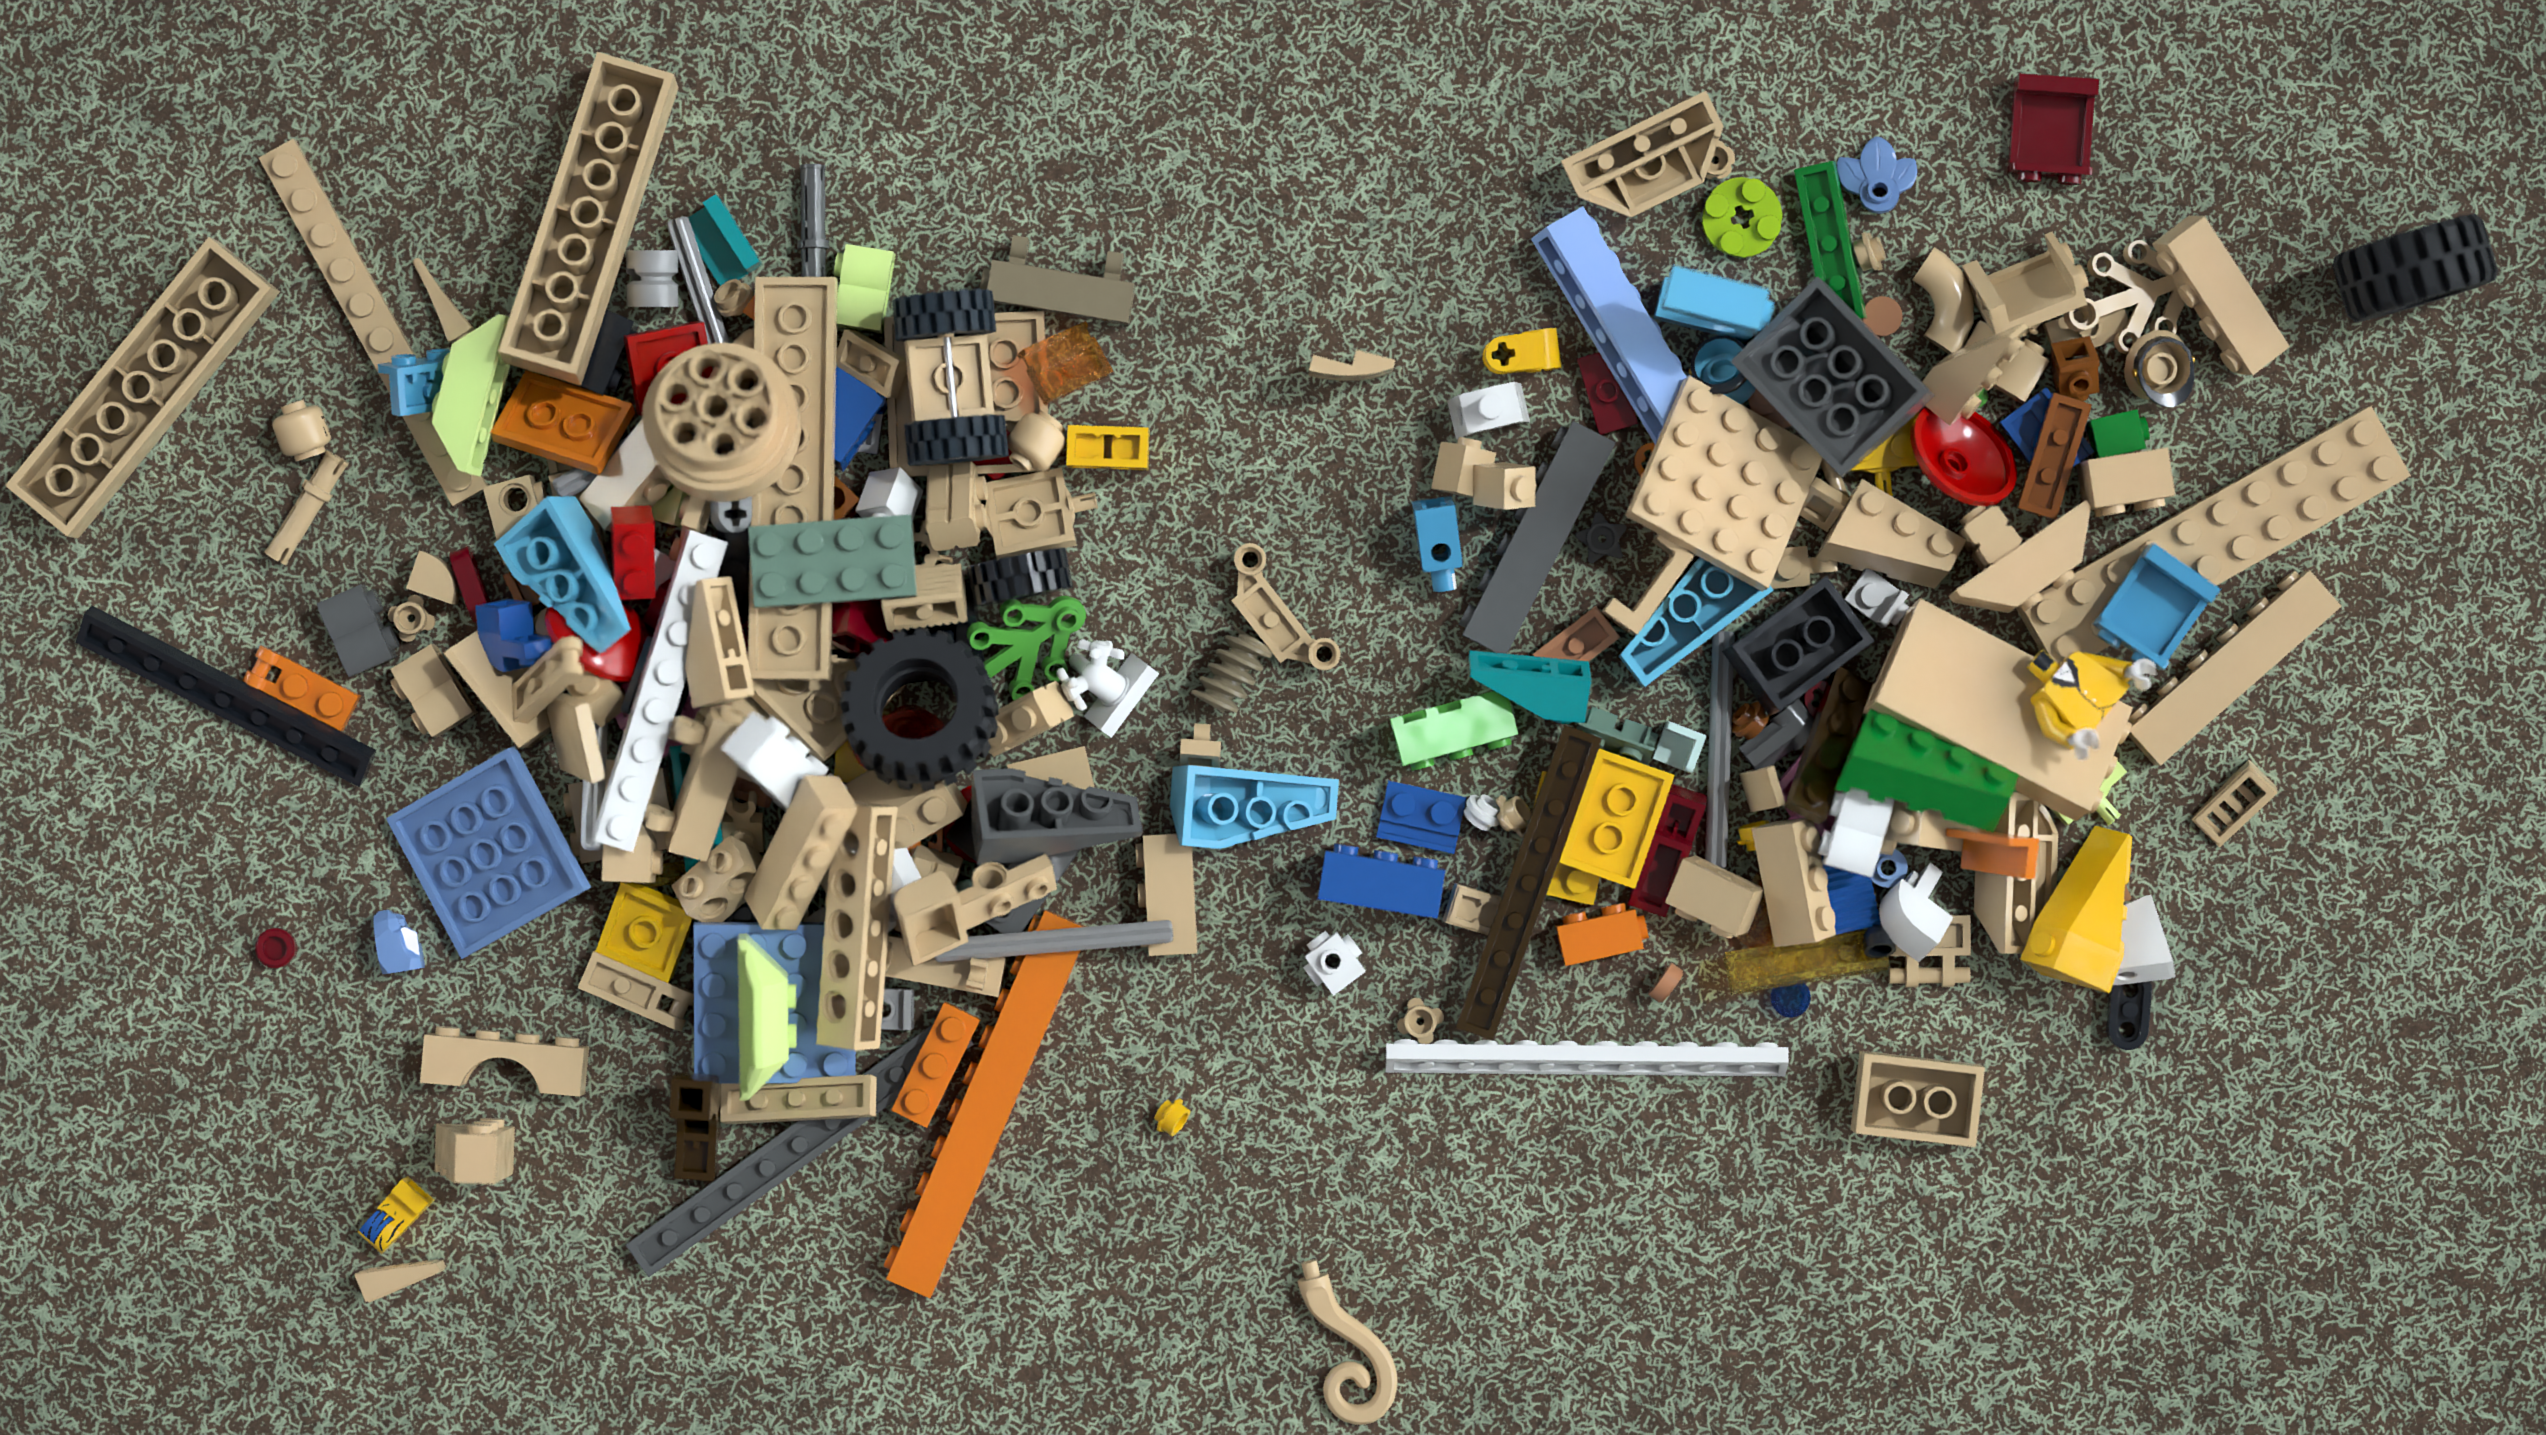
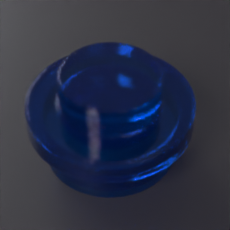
(1790, 1000)

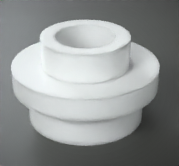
(1482, 811)

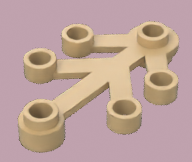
(2142, 293)

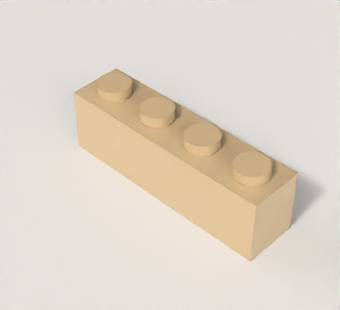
(2219, 295)
(800, 852)

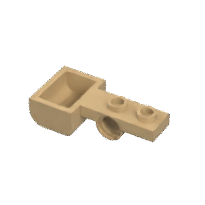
(937, 916)

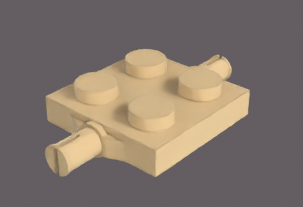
(1033, 513)

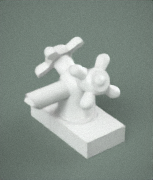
(1116, 691)

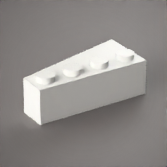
(772, 759)

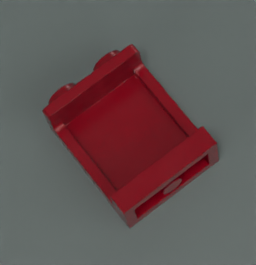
(2052, 128)

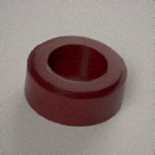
(276, 947)

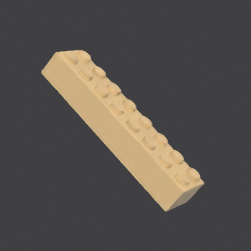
(588, 218)
(142, 388)

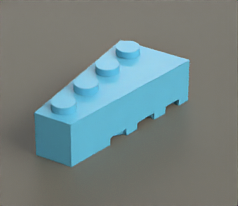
(1688, 617)

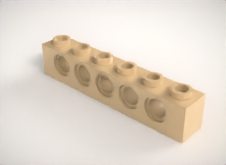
(857, 931)

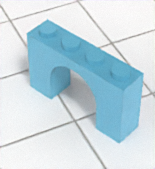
(1713, 304)

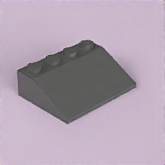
(1832, 377)

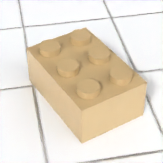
(1917, 1098)

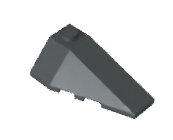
(1031, 817)

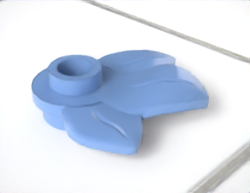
(1877, 170)

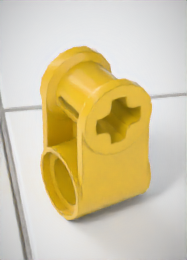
(1529, 351)

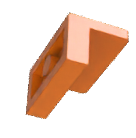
(1997, 852)

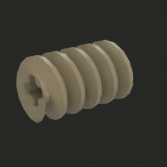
(1232, 672)

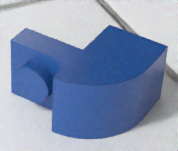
(509, 634)

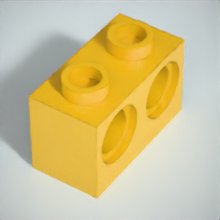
(1108, 447)

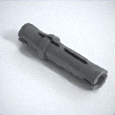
(813, 216)

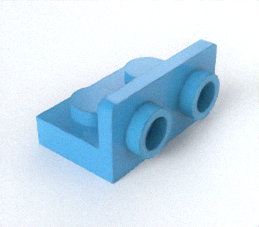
(414, 381)

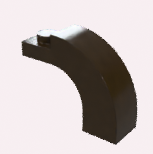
(696, 1106)

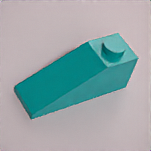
(1542, 685)

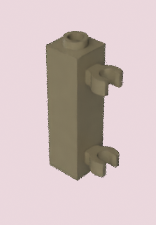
(1060, 291)

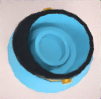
(1713, 367)

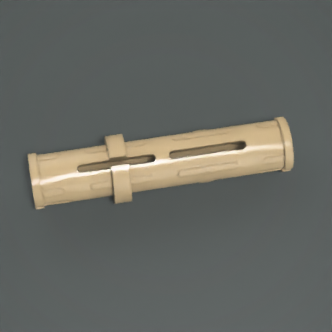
(302, 514)

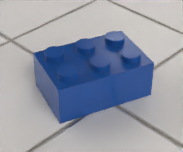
(1381, 881)

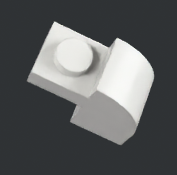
(1912, 918)

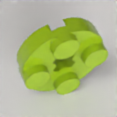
(1720, 208)

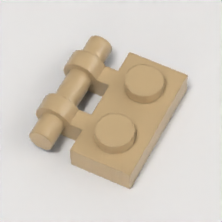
(1954, 943)

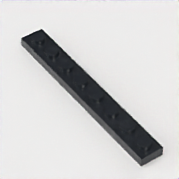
(225, 696)

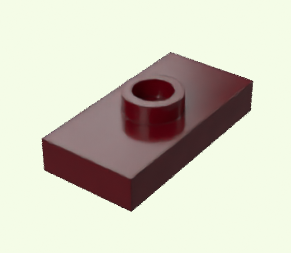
(1606, 399)

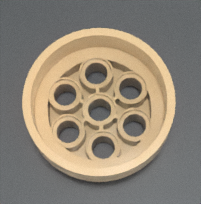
(759, 454)

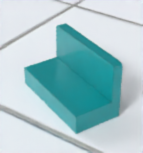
(722, 242)

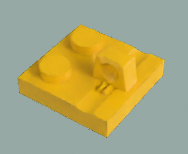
(645, 930)

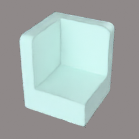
(1679, 747)

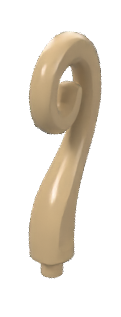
(1322, 1304)

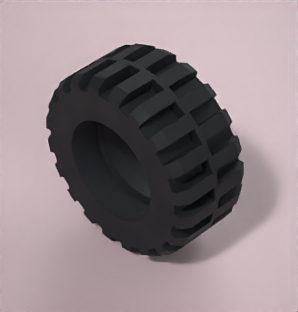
(2415, 267)
(903, 662)

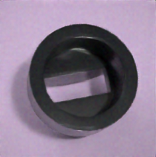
(1877, 942)

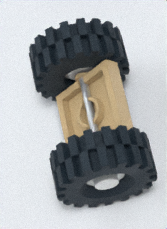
(949, 377)

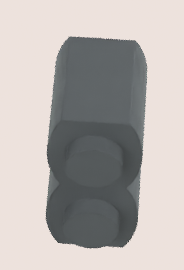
(357, 629)

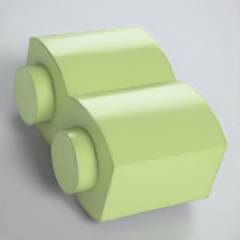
(863, 287)

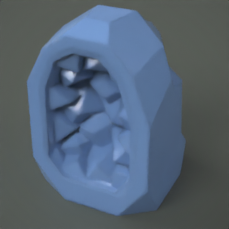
(396, 943)

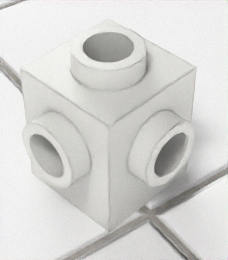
(1334, 977)

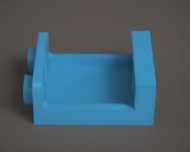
(2154, 606)

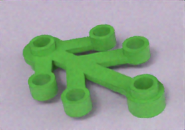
(1025, 643)

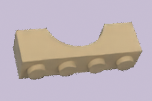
(556, 1066)

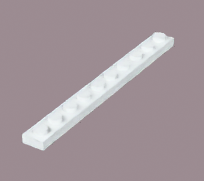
(1600, 1059)

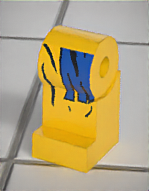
(395, 1214)

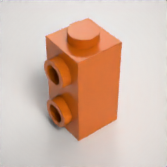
(1600, 936)

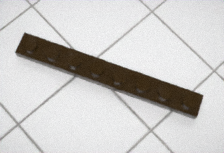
(1528, 882)

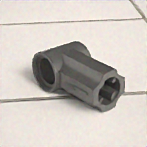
(1785, 733)

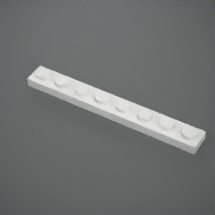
(656, 697)

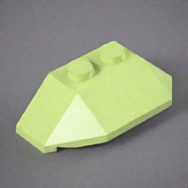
(471, 395)
(762, 1016)

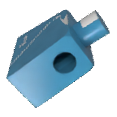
(1435, 524)

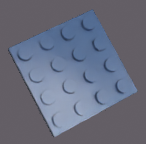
(488, 852)
(718, 1000)

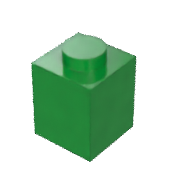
(2117, 434)

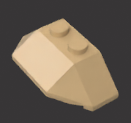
(1648, 159)
(2030, 567)
(2012, 904)

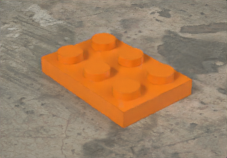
(562, 422)

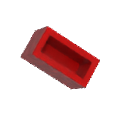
(633, 551)

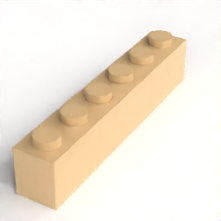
(2232, 666)

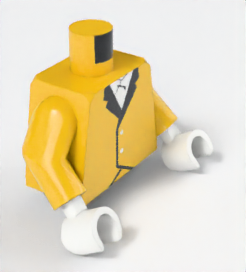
(2081, 694)

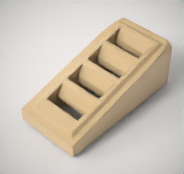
(2247, 770)
(388, 1279)

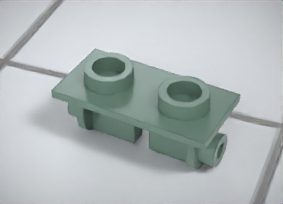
(1632, 742)

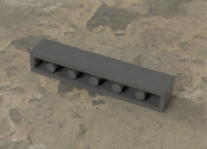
(1538, 538)

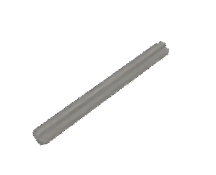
(697, 281)
(1719, 751)
(1061, 940)

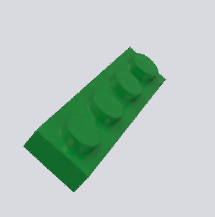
(1829, 232)

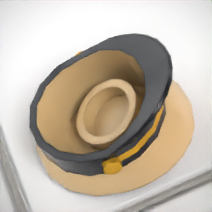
(2160, 368)

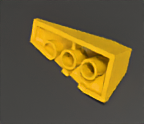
(2082, 921)

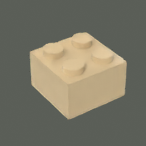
(2126, 479)

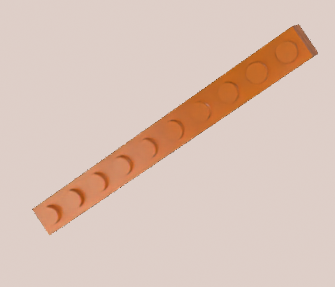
(982, 1113)

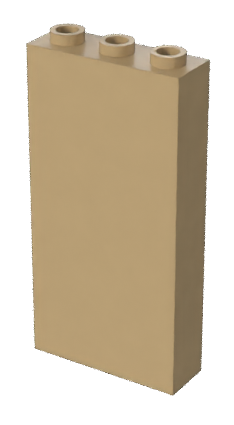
(1978, 696)

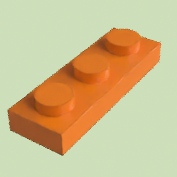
(935, 1064)

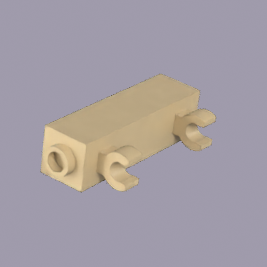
(705, 787)
(972, 975)

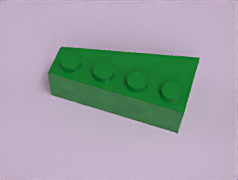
(1926, 773)

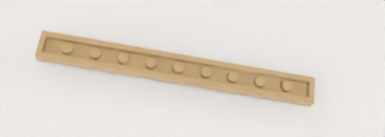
(358, 298)

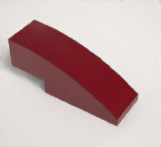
(1668, 848)

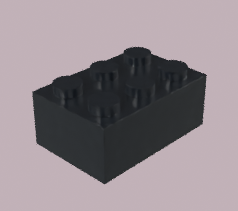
(1798, 646)

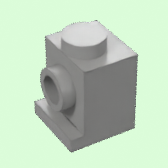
(902, 1009)

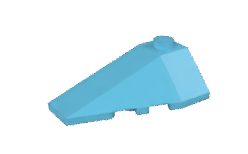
(564, 563)
(1238, 806)

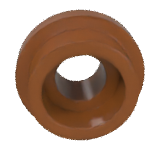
(1749, 720)

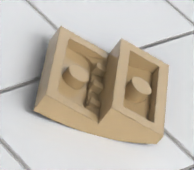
(1364, 367)

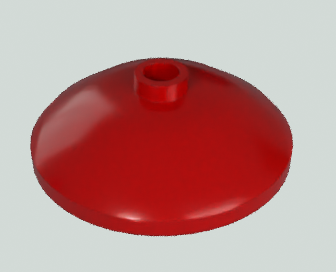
(1964, 459)
(619, 659)

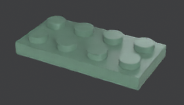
(832, 561)

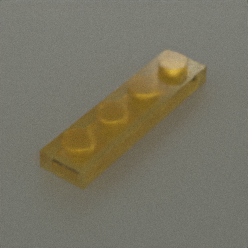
(1798, 964)

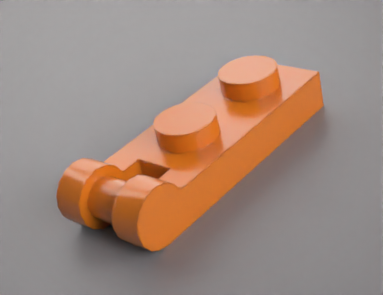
(303, 689)

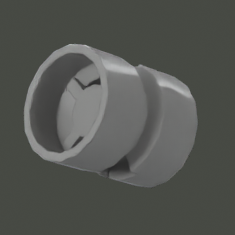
(652, 278)

